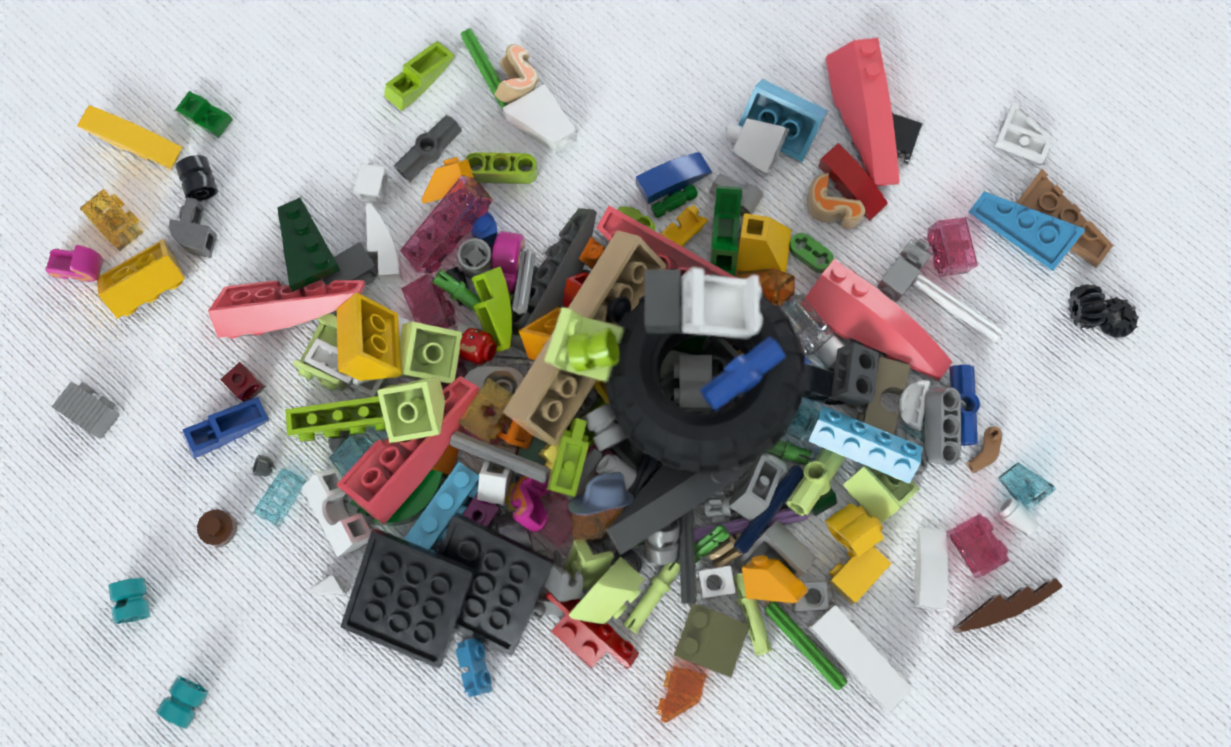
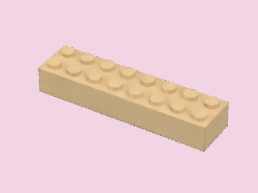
(552, 396)

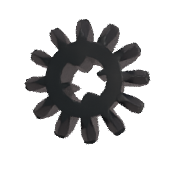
(1087, 306)

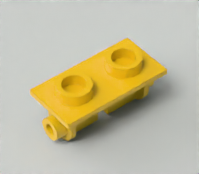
(689, 223)

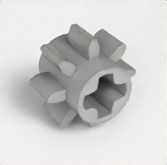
(916, 252)
(718, 507)

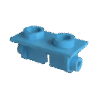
(478, 679)

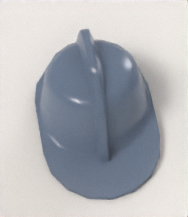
(601, 494)

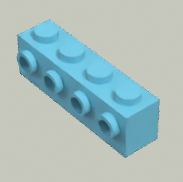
(866, 444)
(450, 498)

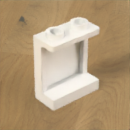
(720, 305)

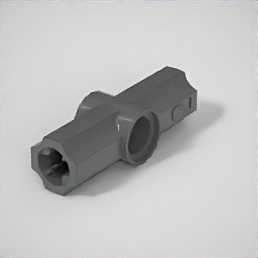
(417, 159)

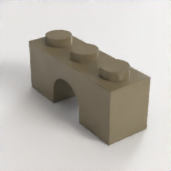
(889, 379)

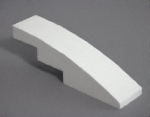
(325, 358)

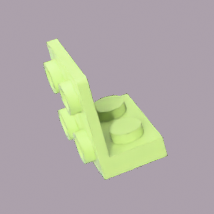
(570, 324)

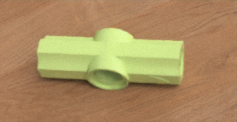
(815, 481)

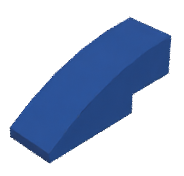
(672, 176)
(224, 427)

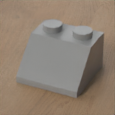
(781, 545)

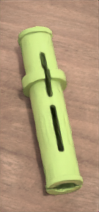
(652, 596)
(752, 617)

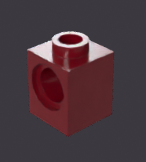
(242, 382)

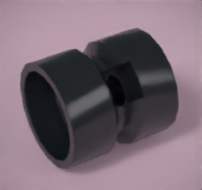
(196, 177)

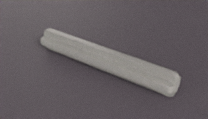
(500, 456)

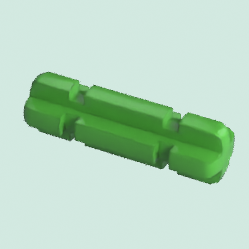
(710, 541)

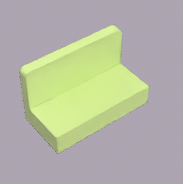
(590, 566)

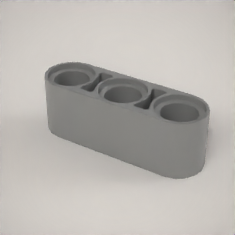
(942, 426)

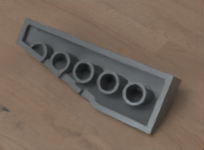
(551, 276)
(664, 500)

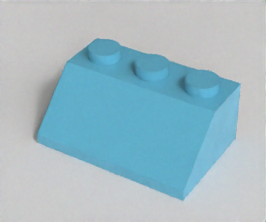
(782, 108)

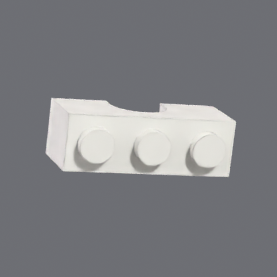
(326, 499)

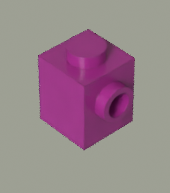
(482, 512)

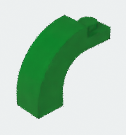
(725, 228)
(415, 503)

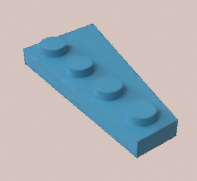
(1032, 231)

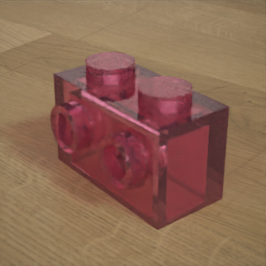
(952, 247)
(428, 303)
(979, 545)

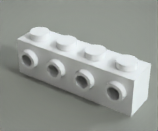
(860, 658)

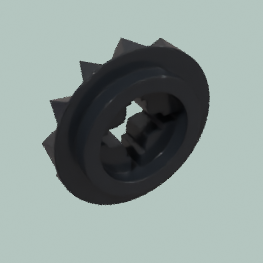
(1123, 327)

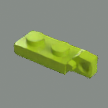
(569, 459)

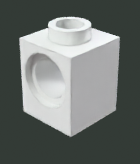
(371, 183)
(725, 576)

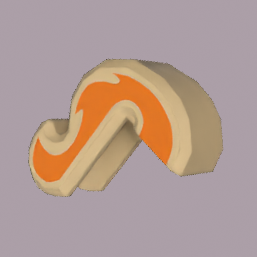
(521, 75)
(830, 208)

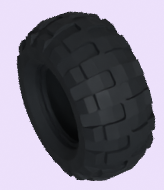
(705, 440)

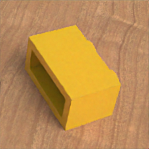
(858, 574)

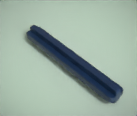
(779, 497)

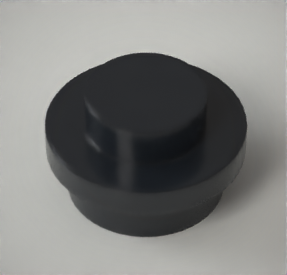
(617, 308)

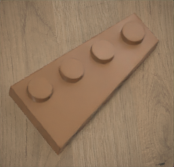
(1049, 199)

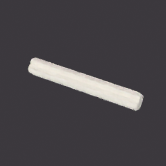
(958, 307)

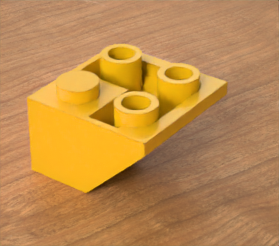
(762, 244)

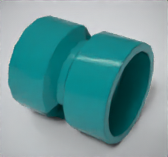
(129, 600)
(180, 706)

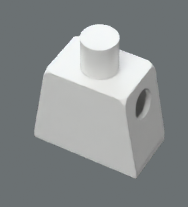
(758, 142)

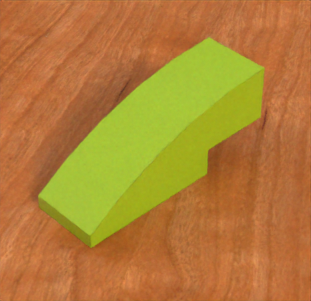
(418, 75)
(495, 306)

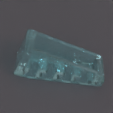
(267, 498)

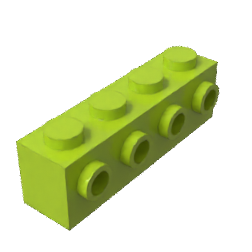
(334, 418)

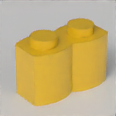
(855, 529)

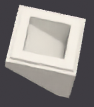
(329, 586)

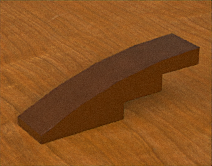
(998, 609)

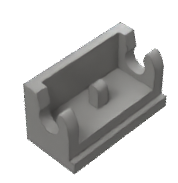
(561, 583)

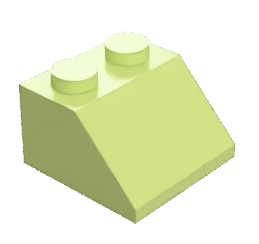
(429, 352)
(412, 409)
(879, 493)
(609, 594)

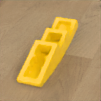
(129, 136)

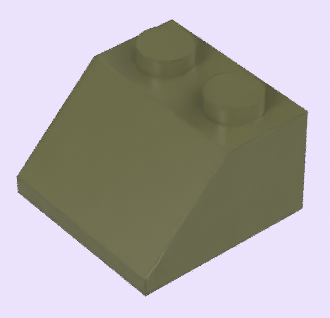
(712, 640)

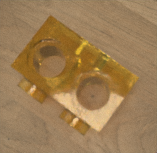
(111, 220)

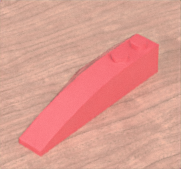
(863, 100)
(668, 251)
(273, 306)
(867, 315)
(394, 470)

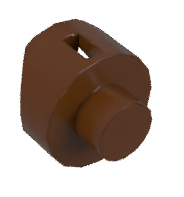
(217, 527)

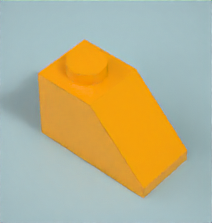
(445, 177)
(771, 581)

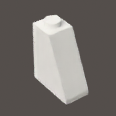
(541, 119)

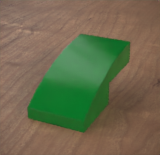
(204, 114)

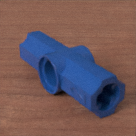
(742, 373)
(963, 380)

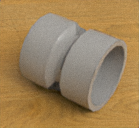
(475, 257)
(605, 426)
(663, 545)

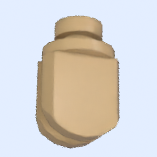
(724, 552)

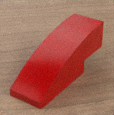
(852, 180)

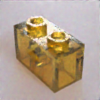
(475, 416)

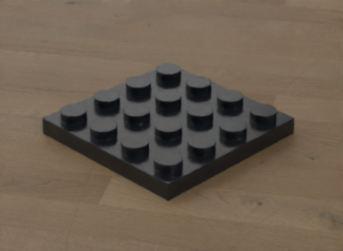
(503, 584)
(407, 598)

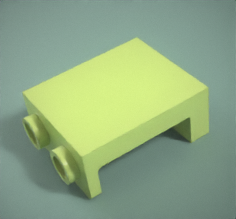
(328, 333)

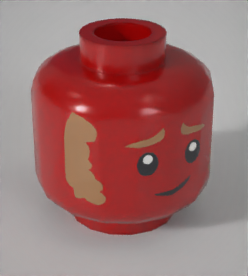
(477, 346)

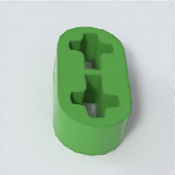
(813, 248)

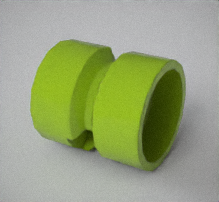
(593, 350)

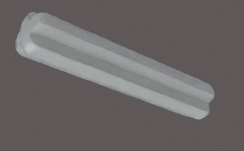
(523, 282)

